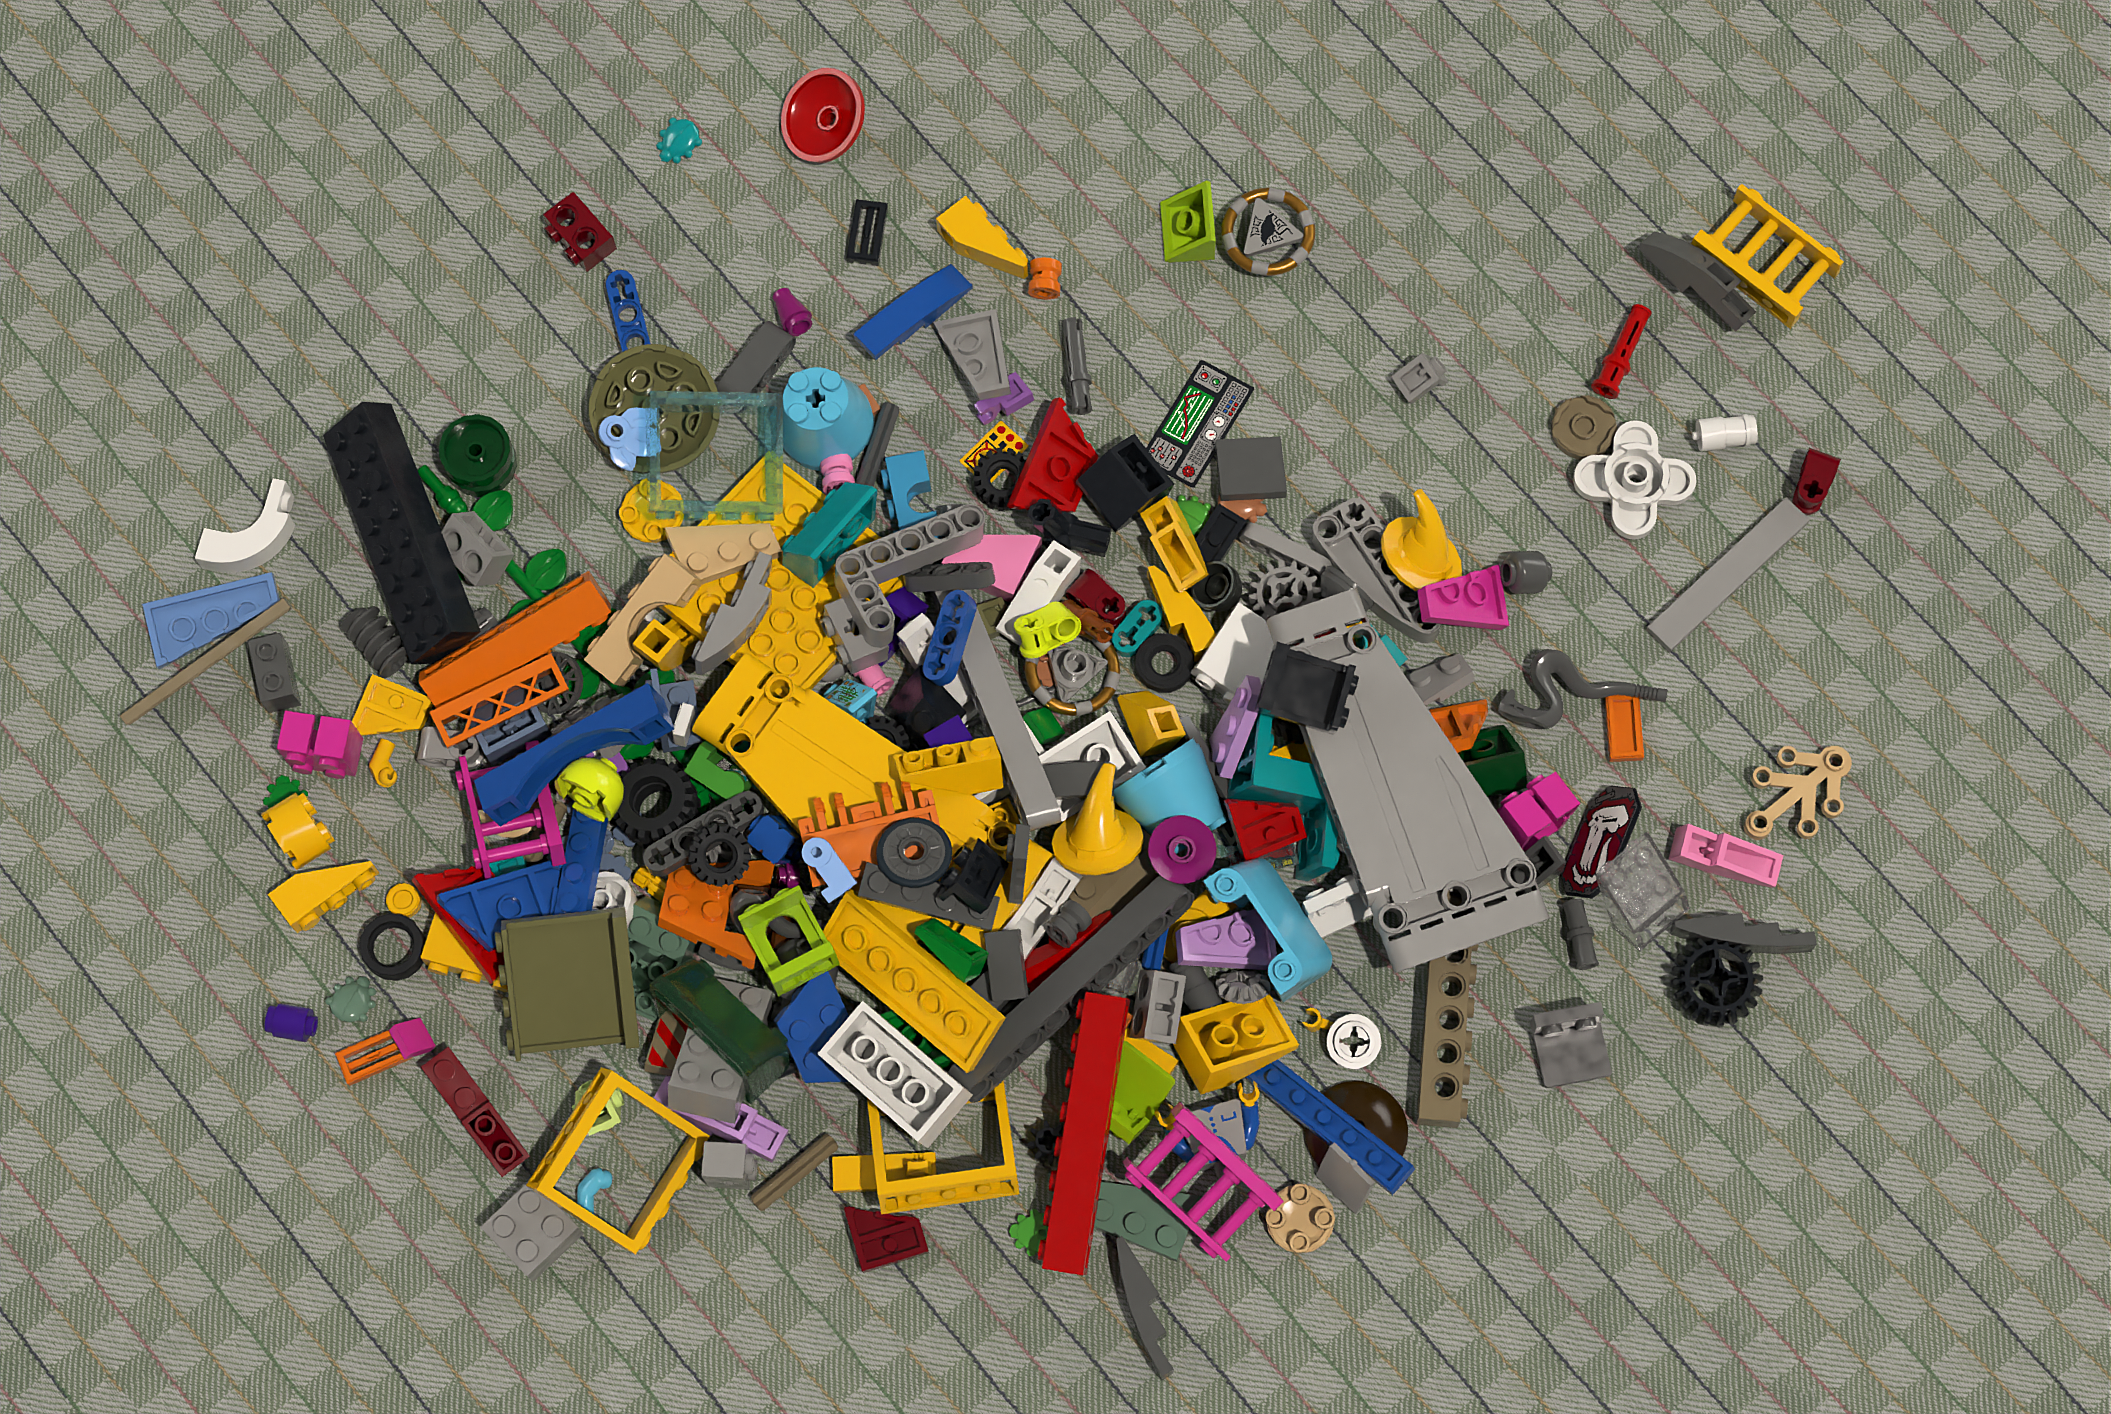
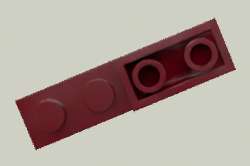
(475, 1111)

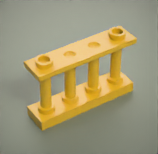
(1761, 286)

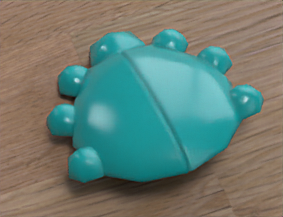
(678, 140)

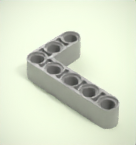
(899, 562)

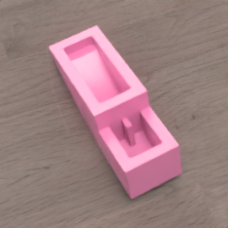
(1725, 856)

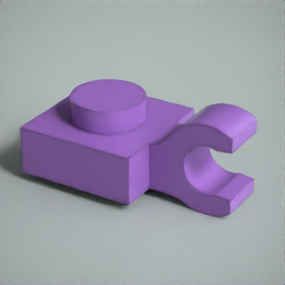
(1019, 397)

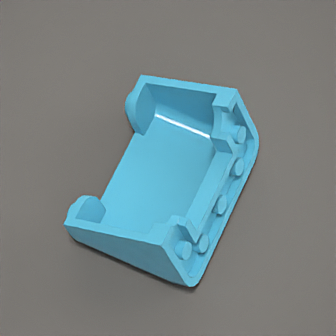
(1305, 952)

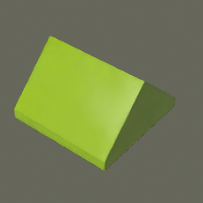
(1189, 225)

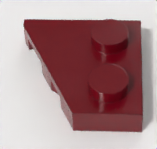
(884, 1238)

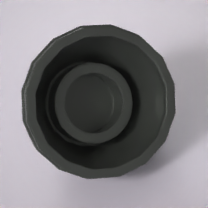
(1219, 589)

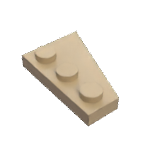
(721, 549)

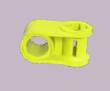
(1047, 628)

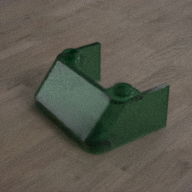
(722, 1024)

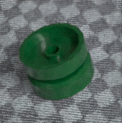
(477, 455)

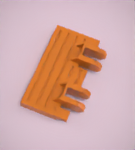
(858, 841)

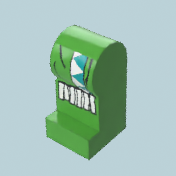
(717, 772)

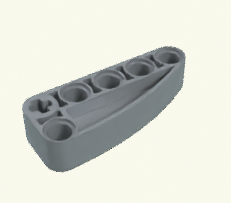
(1365, 566)

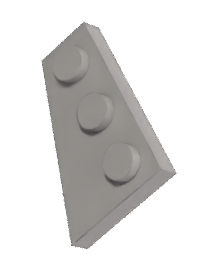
(978, 351)

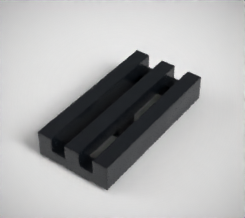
(864, 257)

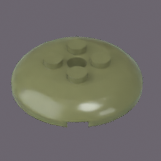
(648, 368)

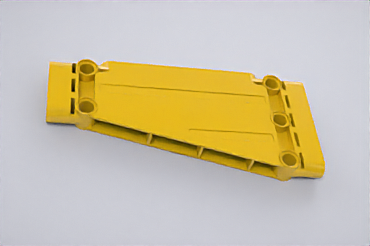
(815, 750)

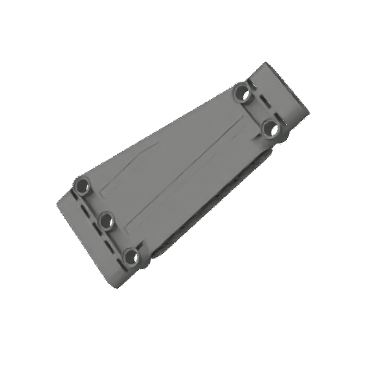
(1407, 801)

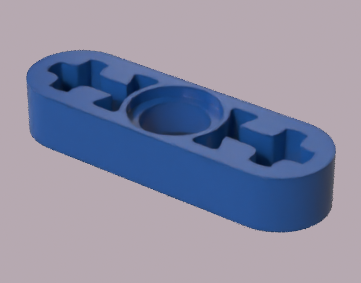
(945, 623)

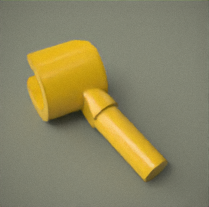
(1320, 1023)

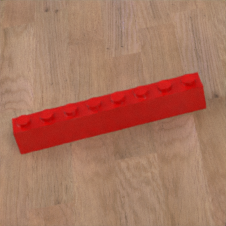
(1085, 1133)

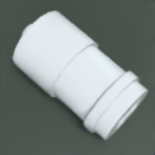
(1722, 432)

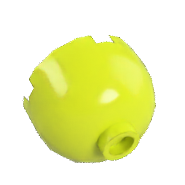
(592, 786)

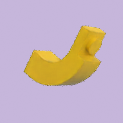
(665, 644)

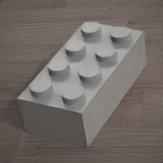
(701, 1079)

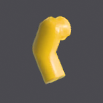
(380, 765)

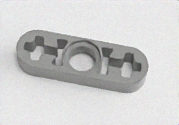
(1283, 549)

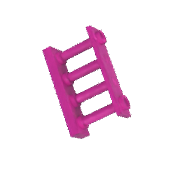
(543, 816)
(1209, 1149)

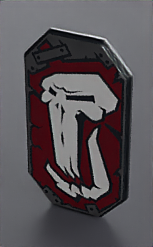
(1600, 839)

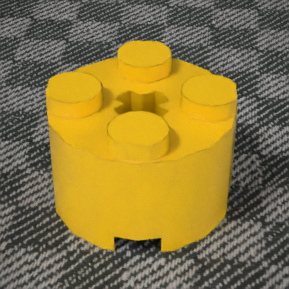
(297, 830)

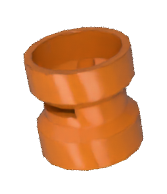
(1045, 278)

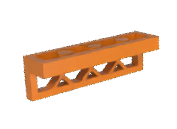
(494, 690)

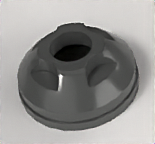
(1335, 582)

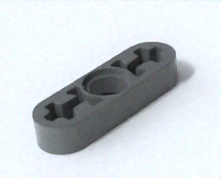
(950, 577)

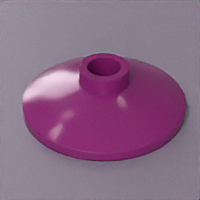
(1199, 845)

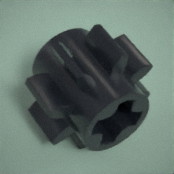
(1039, 1139)

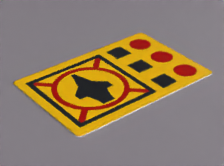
(997, 437)

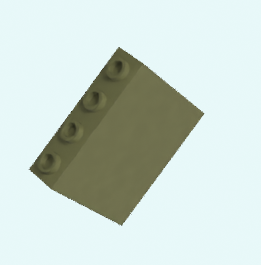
(568, 981)

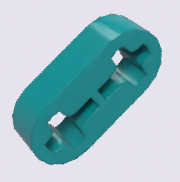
(1131, 624)

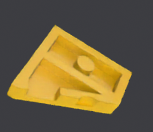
(390, 708)

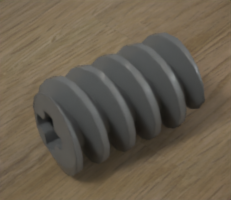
(375, 640)

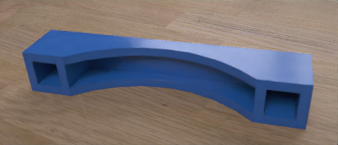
(517, 783)

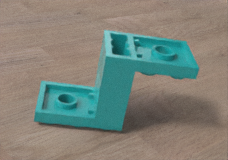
(1288, 781)

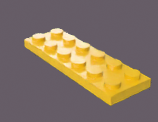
(912, 982)

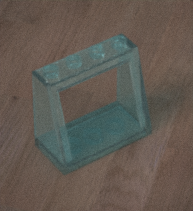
(717, 402)

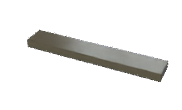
(206, 661)

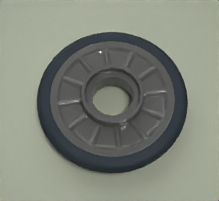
(917, 872)

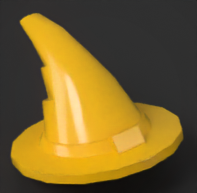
(1419, 547)
(1099, 835)

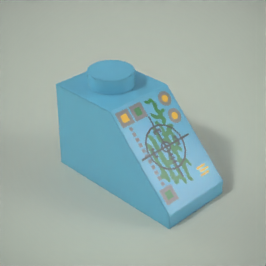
(853, 699)

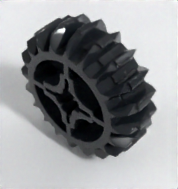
(1730, 980)

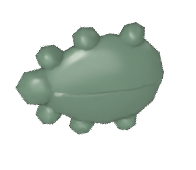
(352, 1000)

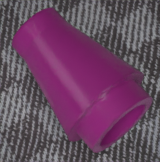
(792, 313)

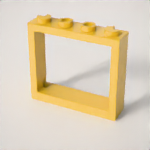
(574, 1133)
(948, 1187)

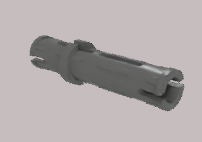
(1078, 377)

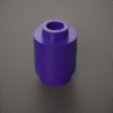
(291, 1022)

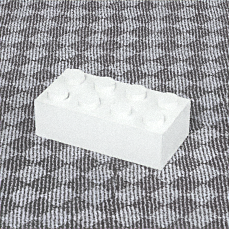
(895, 1074)

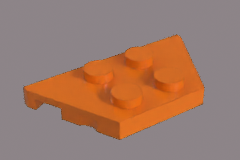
(1461, 722)

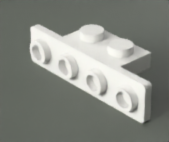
(1336, 907)

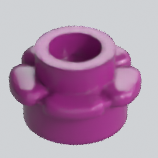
(788, 876)

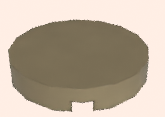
(1583, 427)

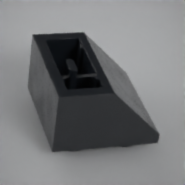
(1125, 482)

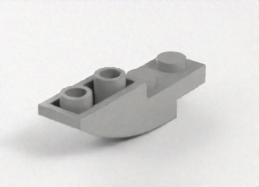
(736, 623)

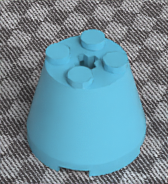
(824, 417)
(1173, 788)

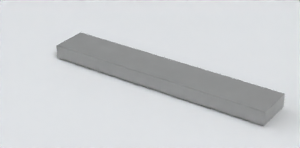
(1727, 575)

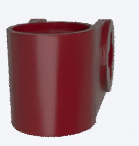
(1815, 478)
(1094, 593)

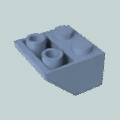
(510, 736)

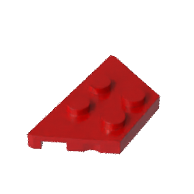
(1054, 463)
(451, 879)

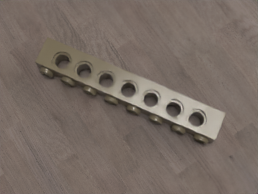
(1432, 1108)

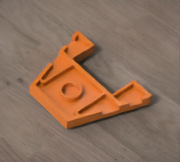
(701, 910)

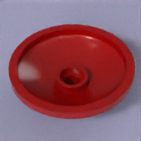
(810, 115)

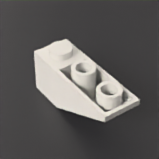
(1044, 584)

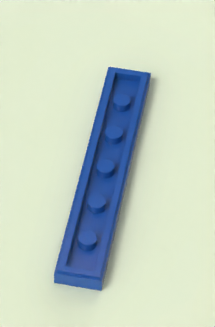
(1332, 1124)

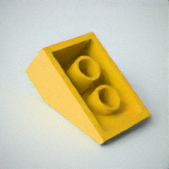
(1232, 1042)

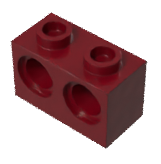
(584, 229)

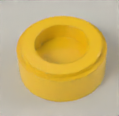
(404, 900)

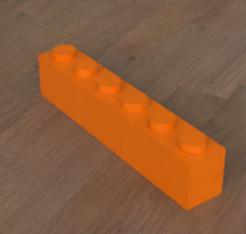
(517, 640)

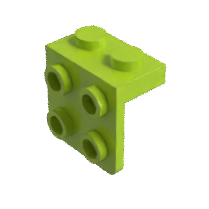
(1139, 1092)

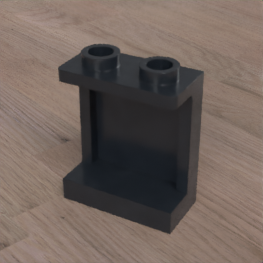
(1306, 689)

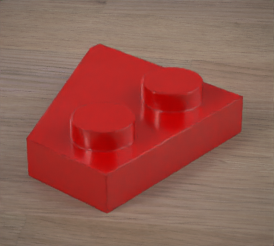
(1264, 826)

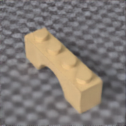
(666, 584)

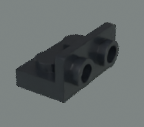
(974, 875)

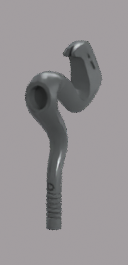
(1555, 661)
(738, 904)

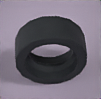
(378, 926)

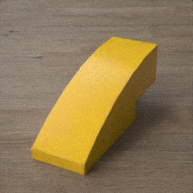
(1175, 543)
(1181, 612)

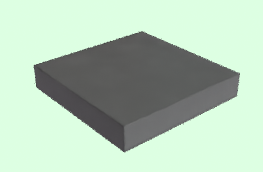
(1250, 468)

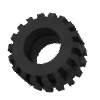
(645, 781)

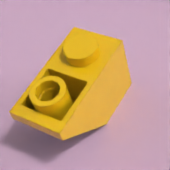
(1151, 722)

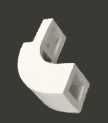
(254, 545)
(914, 643)
(1042, 903)

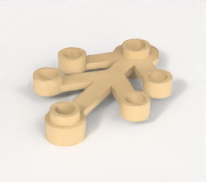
(1802, 788)

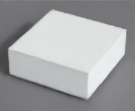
(683, 724)

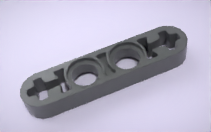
(721, 811)

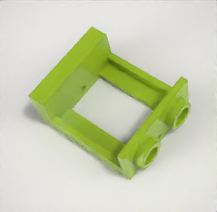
(803, 968)

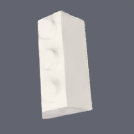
(1097, 742)

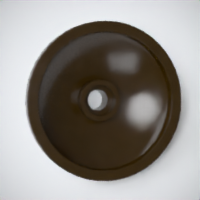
(1372, 1108)

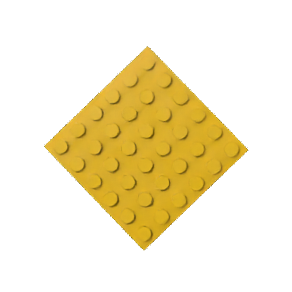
(791, 630)

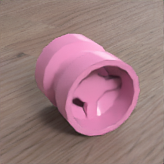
(836, 470)

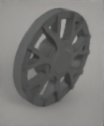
(550, 682)

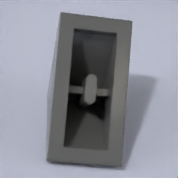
(1546, 861)

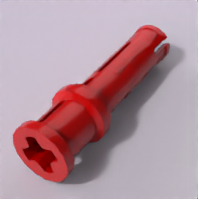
(1617, 363)

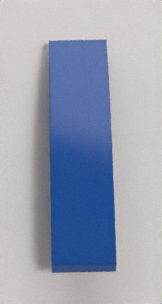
(912, 311)

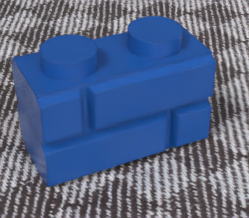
(776, 839)

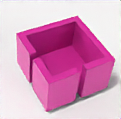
(330, 749)
(1538, 810)

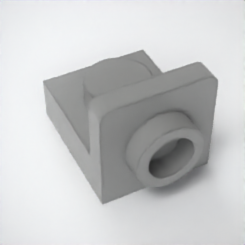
(1420, 377)

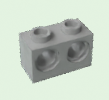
(476, 549)
(1157, 1006)

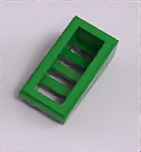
(954, 950)

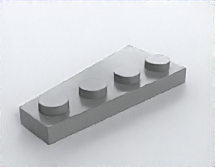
(1441, 679)

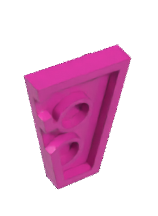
(1466, 601)

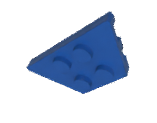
(504, 897)
(809, 1024)

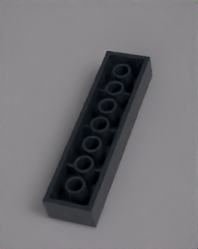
(401, 533)

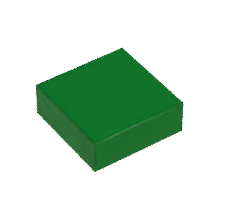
(1043, 725)

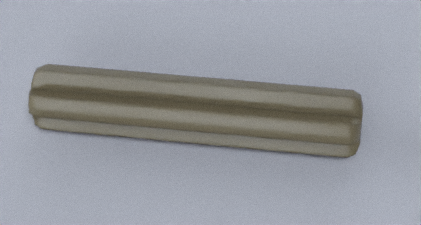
(794, 1172)

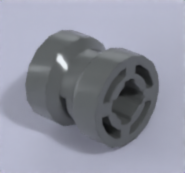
(1067, 924)

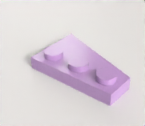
(1235, 727)
(1227, 942)

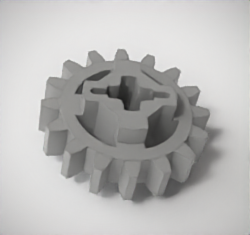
(1275, 584)

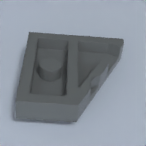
(1017, 853)

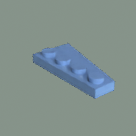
(202, 616)

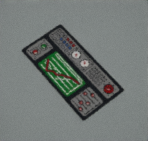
(1196, 420)

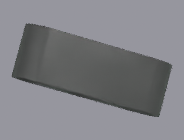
(758, 360)

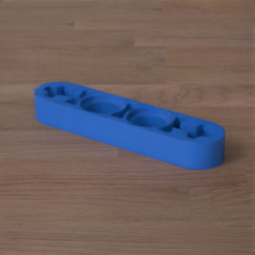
(631, 329)

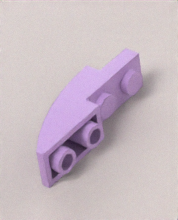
(758, 1133)

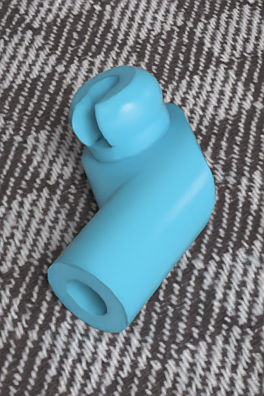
(591, 1185)

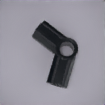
(1068, 529)

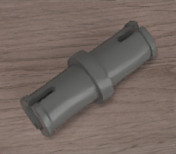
(1580, 934)

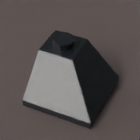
(922, 707)

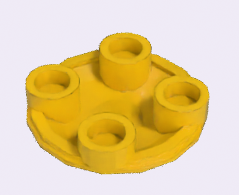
(642, 524)

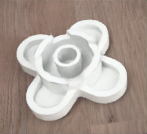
(1637, 457)

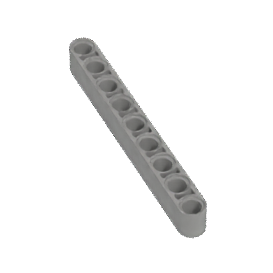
(1004, 721)

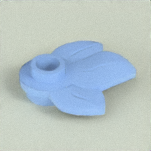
(631, 440)

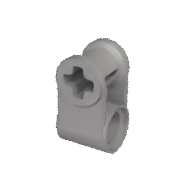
(435, 753)

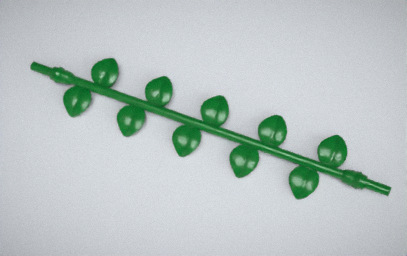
(546, 573)

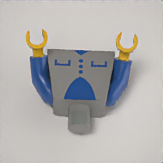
(1230, 1121)

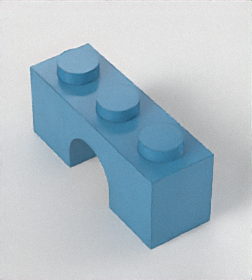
(906, 477)

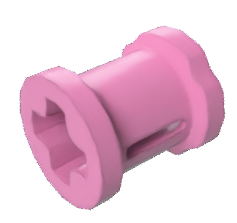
(876, 679)

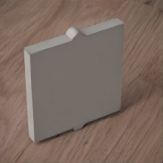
(1345, 1178)

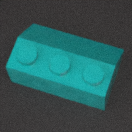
(830, 531)

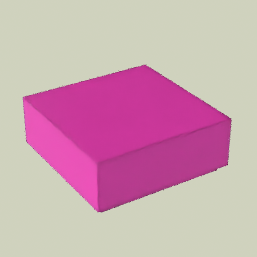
(412, 1038)

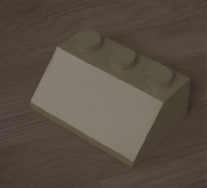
(1117, 888)

